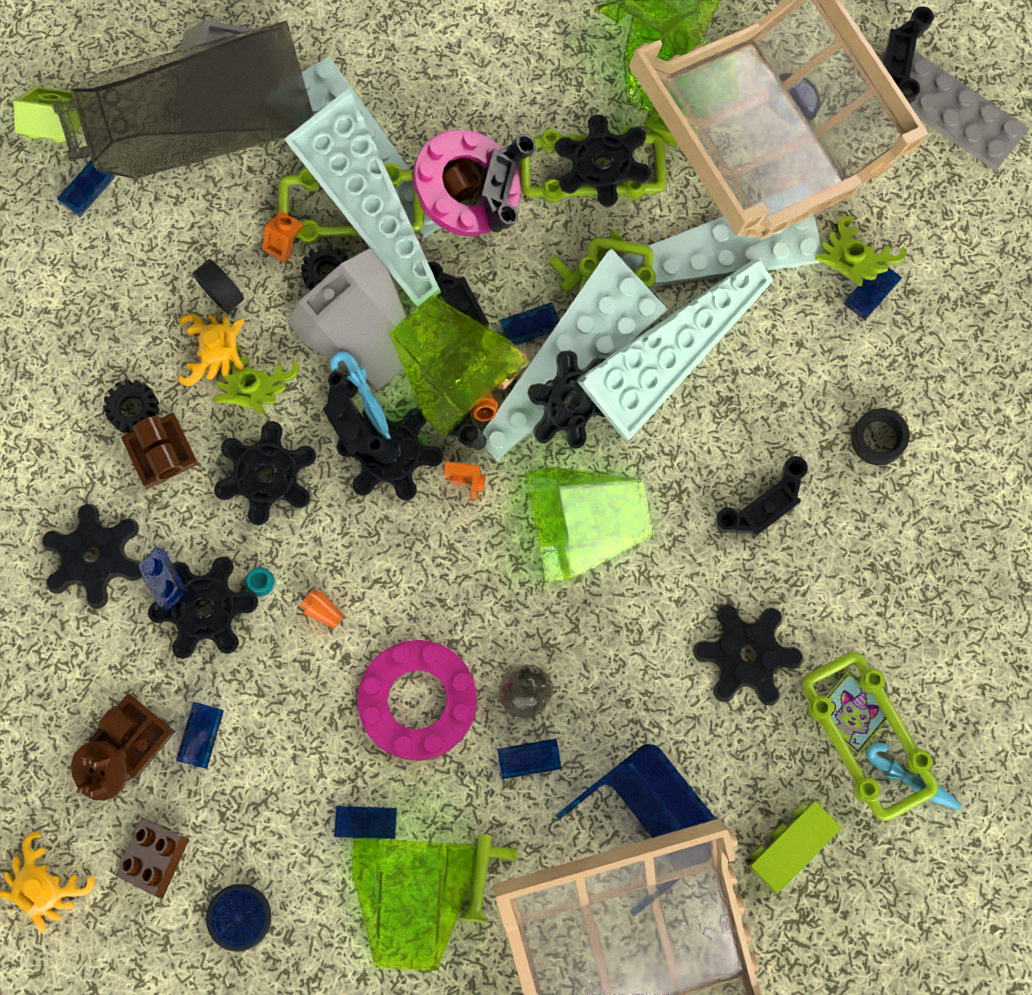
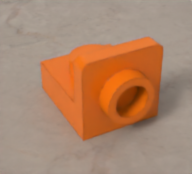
(280, 236)
(462, 473)

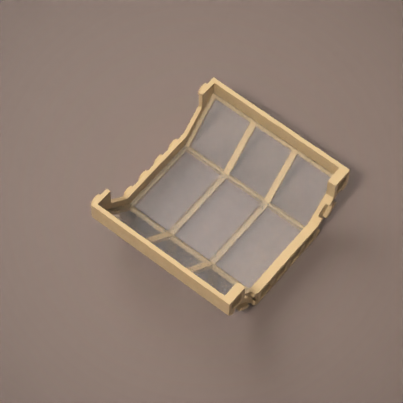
(782, 114)
(634, 920)

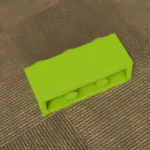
(793, 846)

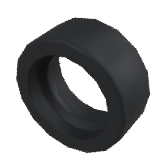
(218, 285)
(893, 420)

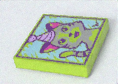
(855, 712)

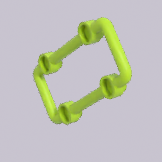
(551, 188)
(312, 231)
(589, 263)
(865, 788)

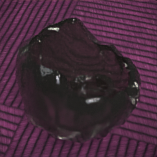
(525, 691)

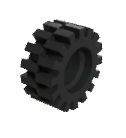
(316, 260)
(125, 392)

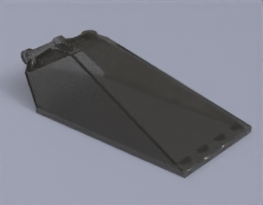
(189, 104)

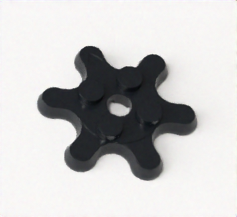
(601, 144)
(554, 395)
(409, 457)
(248, 463)
(97, 574)
(214, 625)
(736, 671)

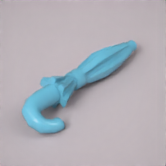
(358, 377)
(895, 771)

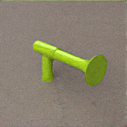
(571, 278)
(483, 852)

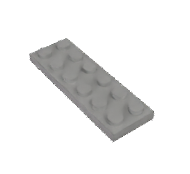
(963, 114)

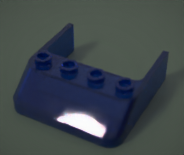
(652, 792)

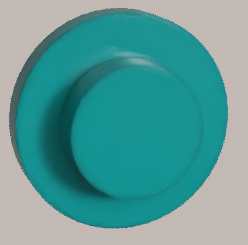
(260, 581)

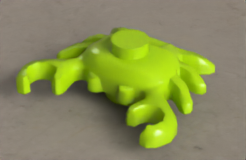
(854, 257)
(252, 387)

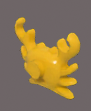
(215, 349)
(37, 889)

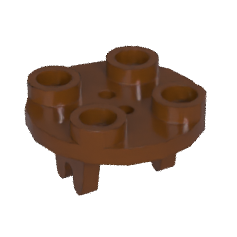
(101, 757)

